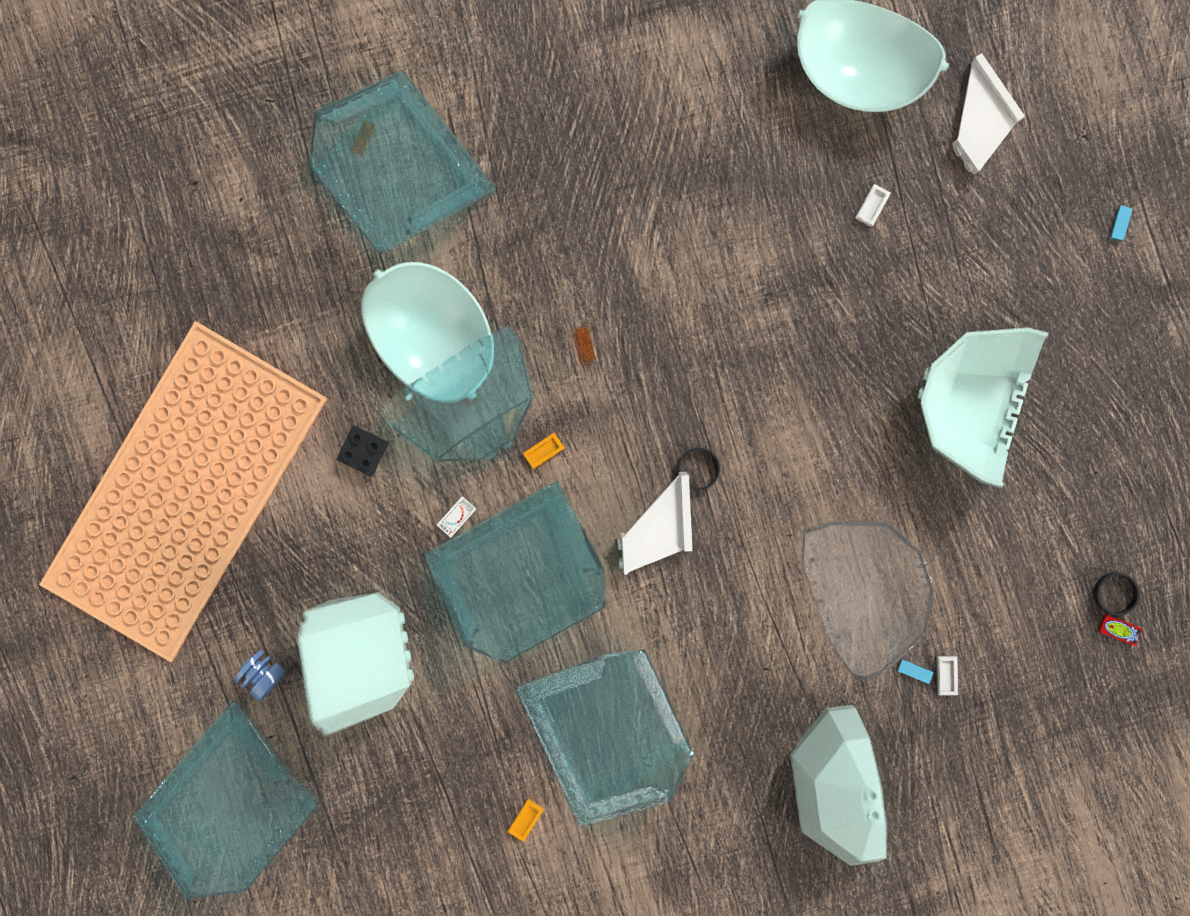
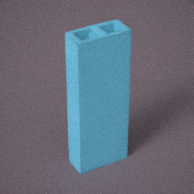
(1121, 223)
(915, 671)

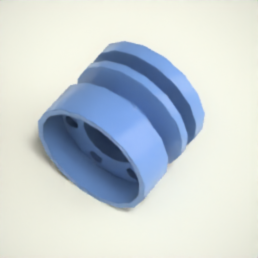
(260, 675)

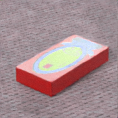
(1119, 630)

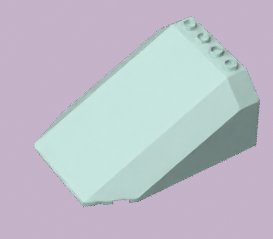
(354, 660)

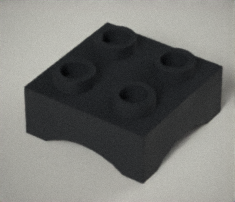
(362, 451)

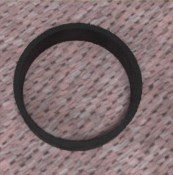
(717, 462)
(1136, 593)

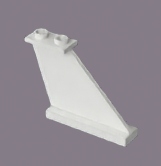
(986, 116)
(661, 529)

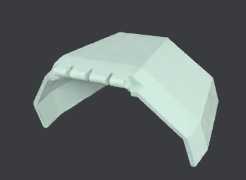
(973, 397)
(840, 787)

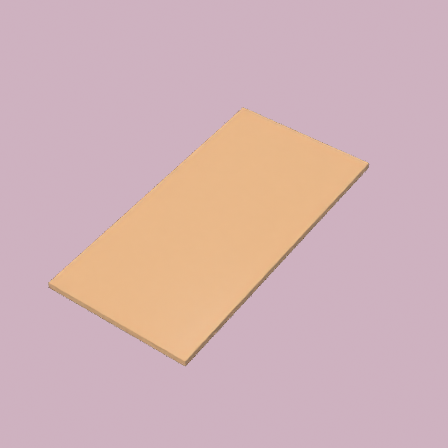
(183, 491)

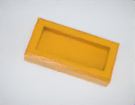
(543, 450)
(525, 820)

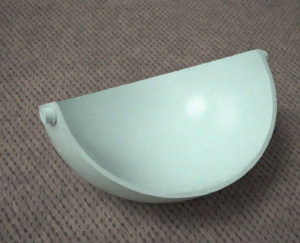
(867, 55)
(420, 318)

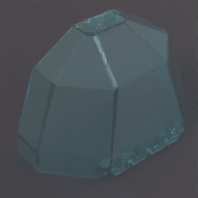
(470, 405)

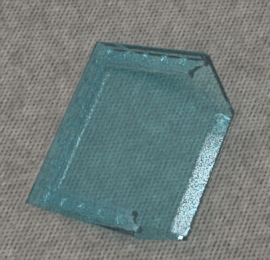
(393, 162)
(519, 576)
(609, 735)
(225, 809)

